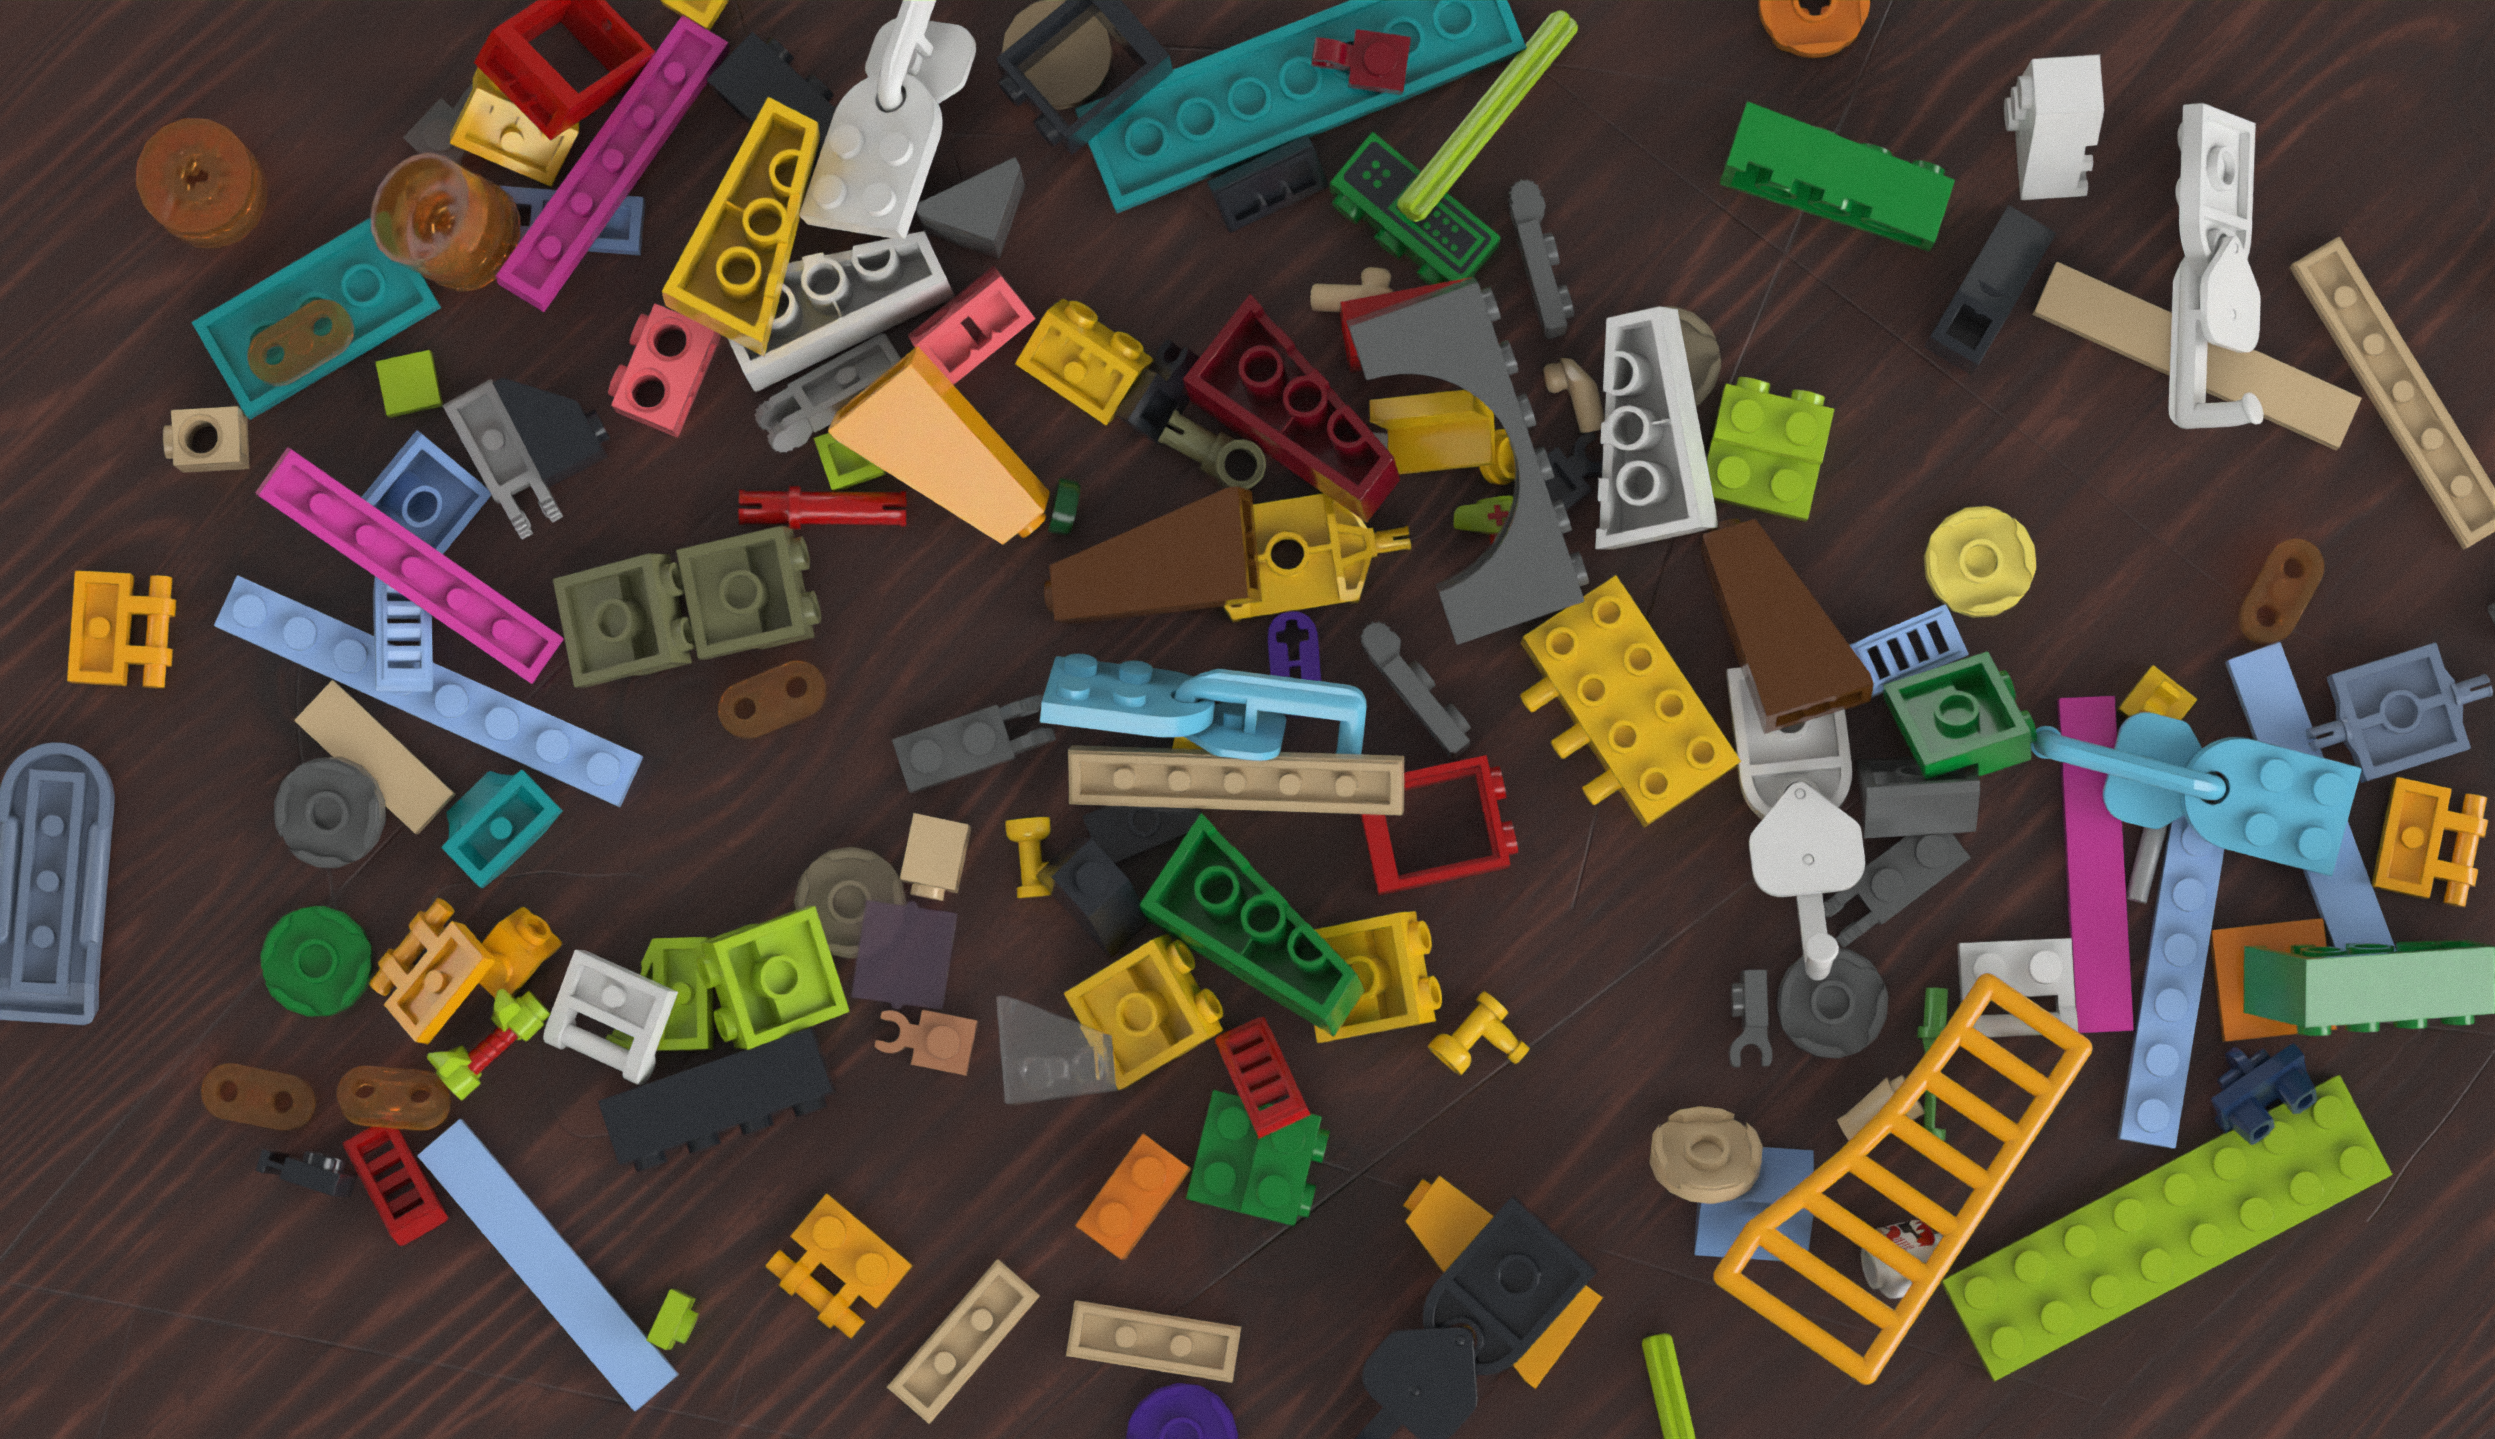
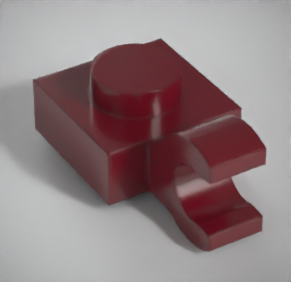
(1373, 61)

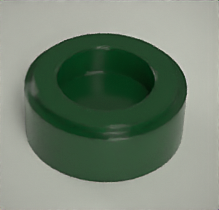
(1064, 507)

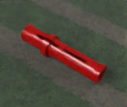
(822, 507)

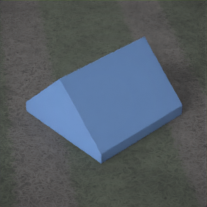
(427, 493)
(1722, 1222)

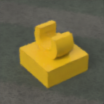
(2157, 695)

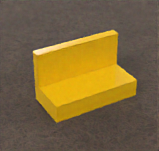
(1436, 430)

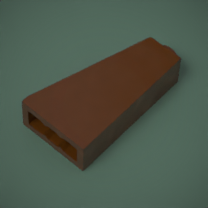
(1171, 564)
(1781, 635)

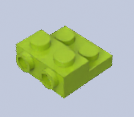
(1768, 448)
(772, 978)

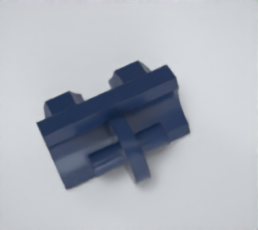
(2257, 1083)

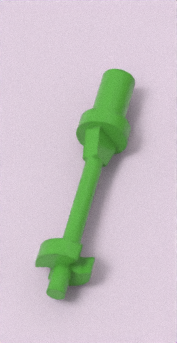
(1934, 1023)

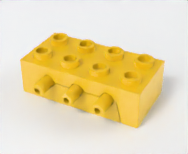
(1625, 704)

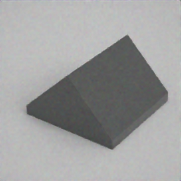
(977, 210)
(1904, 803)

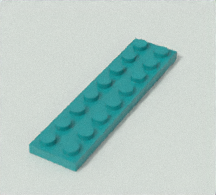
(1270, 95)

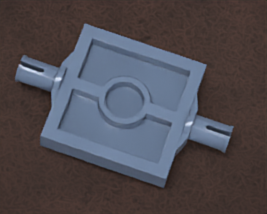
(2399, 712)

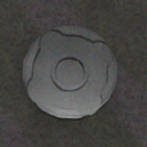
(330, 812)
(1834, 1013)

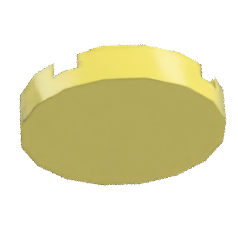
(1980, 562)

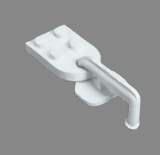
(877, 158)
(2214, 285)
(1796, 787)

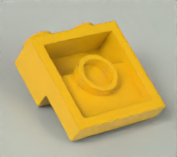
(1392, 969)
(1148, 1007)

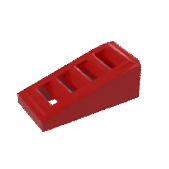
(1248, 1048)
(417, 1220)

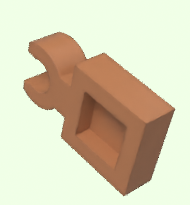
(938, 1041)

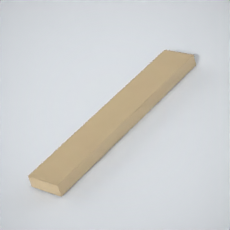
(2144, 335)
(2399, 390)
(1214, 782)

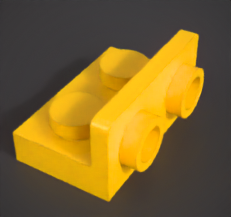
(503, 134)
(1083, 359)

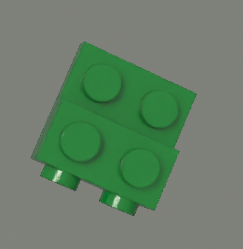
(1961, 717)
(1251, 1172)

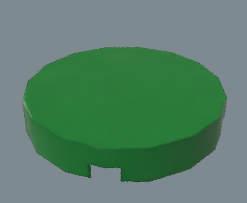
(317, 961)

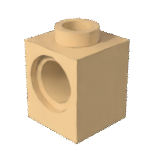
(231, 447)
(935, 856)

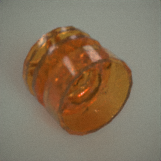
(216, 210)
(445, 222)

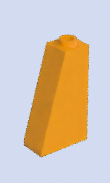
(943, 448)
(1446, 1224)

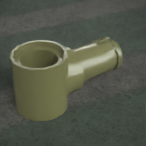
(1212, 450)

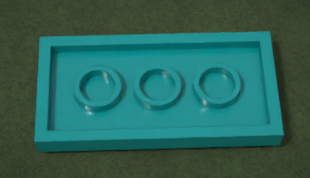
(347, 270)

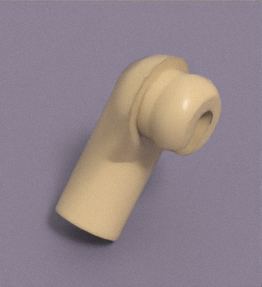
(1328, 296)
(1582, 389)

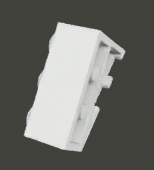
(2054, 118)

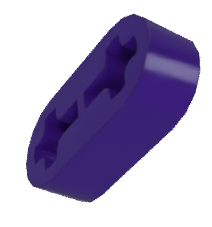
(1308, 649)

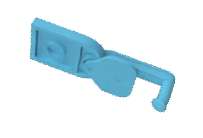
(1174, 704)
(2269, 807)

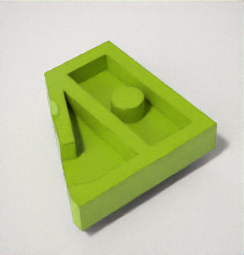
(691, 1018)

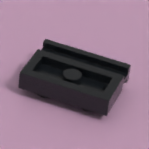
(314, 1171)

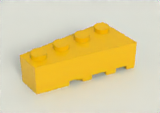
(745, 239)

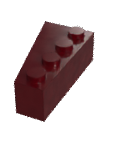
(1276, 399)

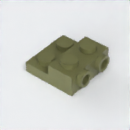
(748, 592)
(624, 619)

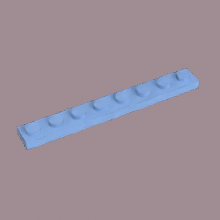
(453, 704)

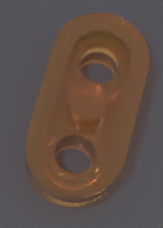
(301, 346)
(2281, 593)
(772, 700)
(257, 1095)
(391, 1101)

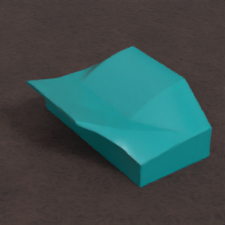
(497, 824)

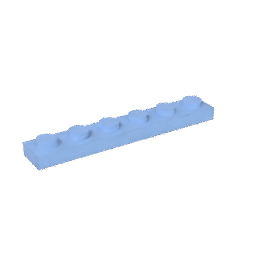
(2171, 988)

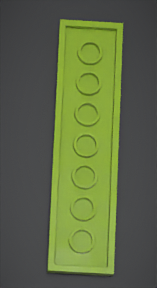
(2163, 1230)

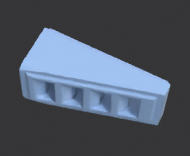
(393, 605)
(1899, 632)

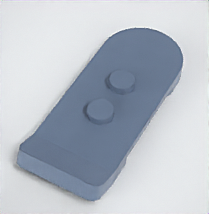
(53, 883)

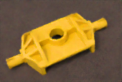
(1334, 560)

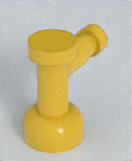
(1028, 835)
(1483, 1021)

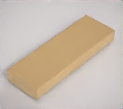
(353, 733)
(963, 1341)
(1153, 1341)

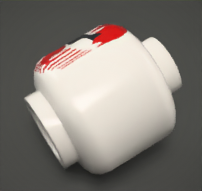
(1914, 1238)

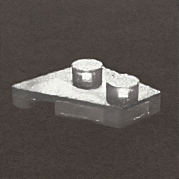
(1050, 1055)

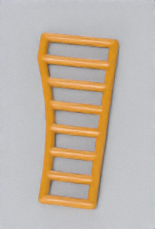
(1853, 1158)

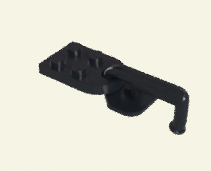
(1501, 1285)

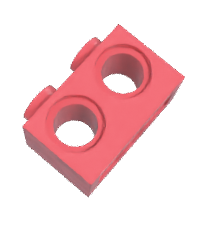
(972, 325)
(677, 373)

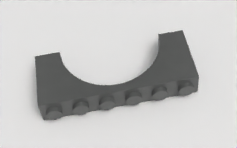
(1528, 563)

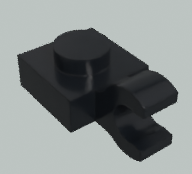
(1159, 393)

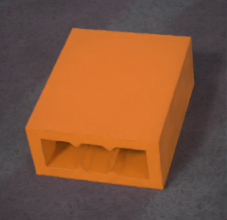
(1133, 1197)

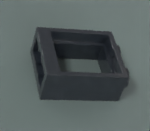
(1052, 31)

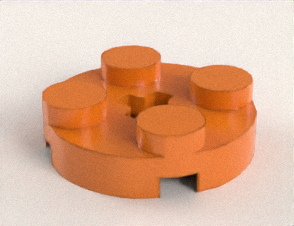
(1811, 35)

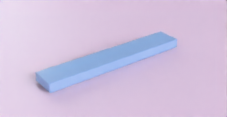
(2280, 718)
(548, 1265)

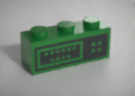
(1445, 244)

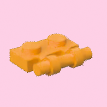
(103, 629)
(2413, 837)
(442, 977)
(851, 1253)

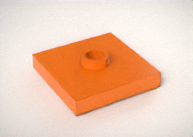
(2228, 967)

